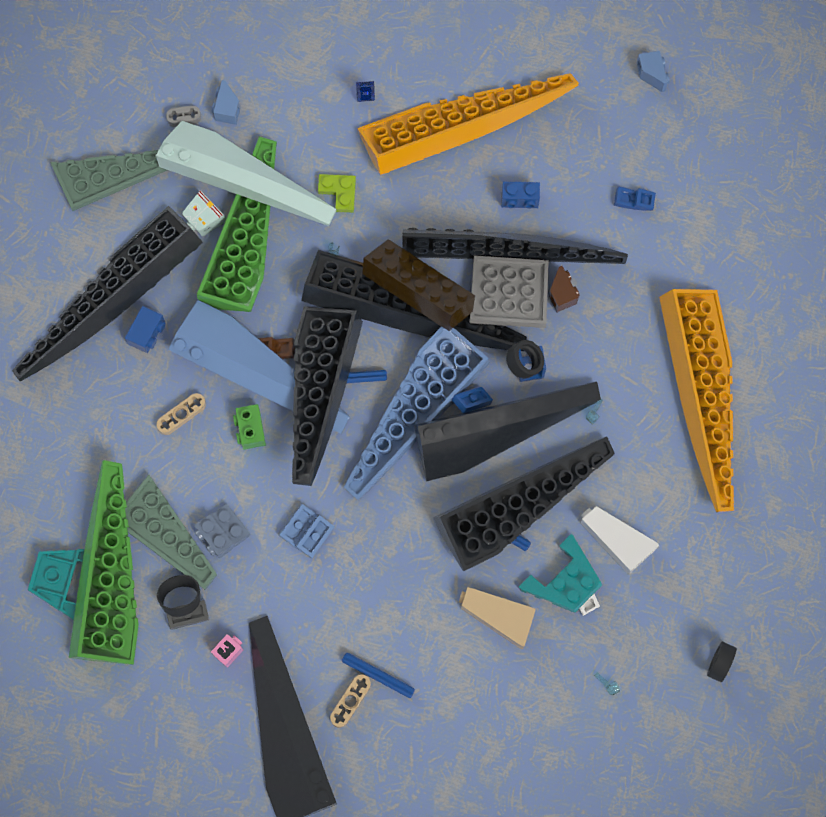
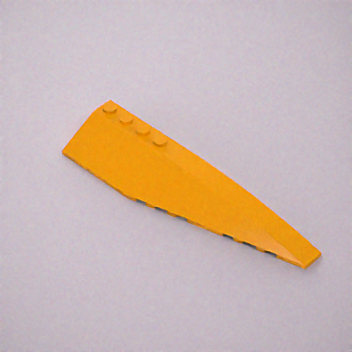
(442, 126)
(703, 380)

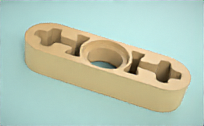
(182, 406)
(346, 716)

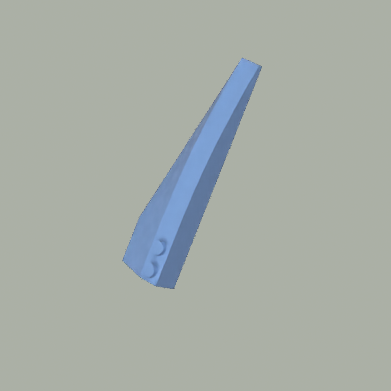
(236, 354)
(439, 372)

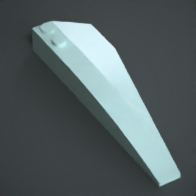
(220, 163)

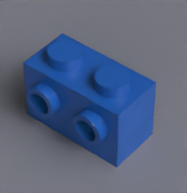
(520, 194)
(145, 329)

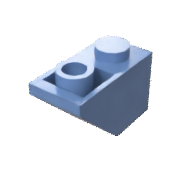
(652, 70)
(227, 105)

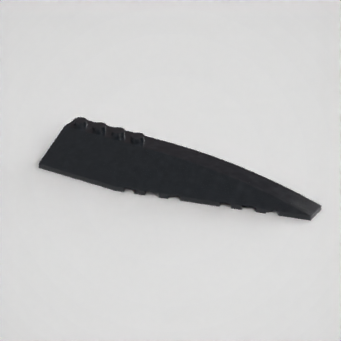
(467, 244)
(339, 284)

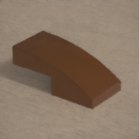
(282, 347)

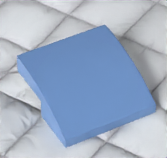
(306, 531)

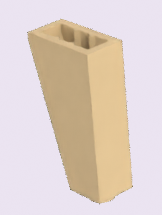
(501, 615)

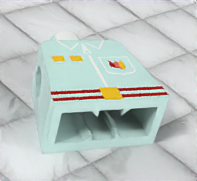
(203, 215)

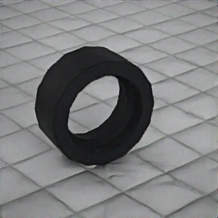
(534, 353)
(721, 661)

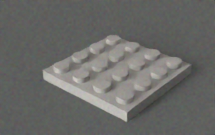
(509, 291)

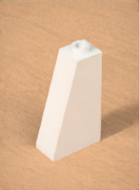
(620, 540)

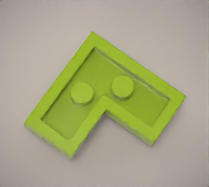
(342, 186)

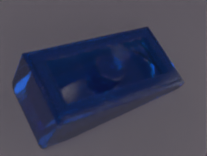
(365, 91)

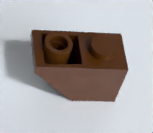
(562, 291)

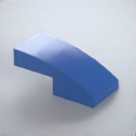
(636, 200)

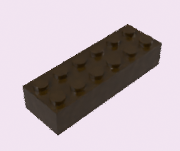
(418, 284)

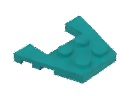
(53, 578)
(572, 585)

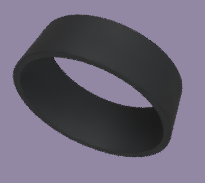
(175, 582)

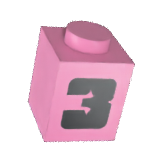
(227, 650)

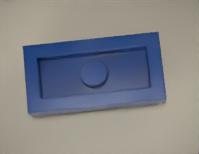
(472, 399)

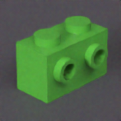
(250, 427)

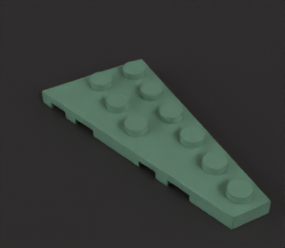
(102, 176)
(160, 529)

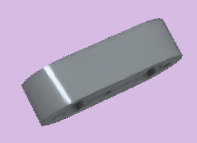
(183, 114)

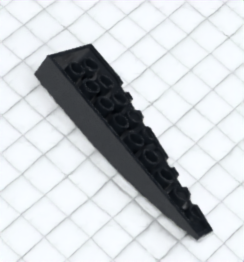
(470, 438)

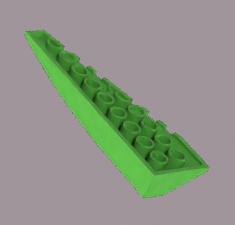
(240, 253)
(105, 604)

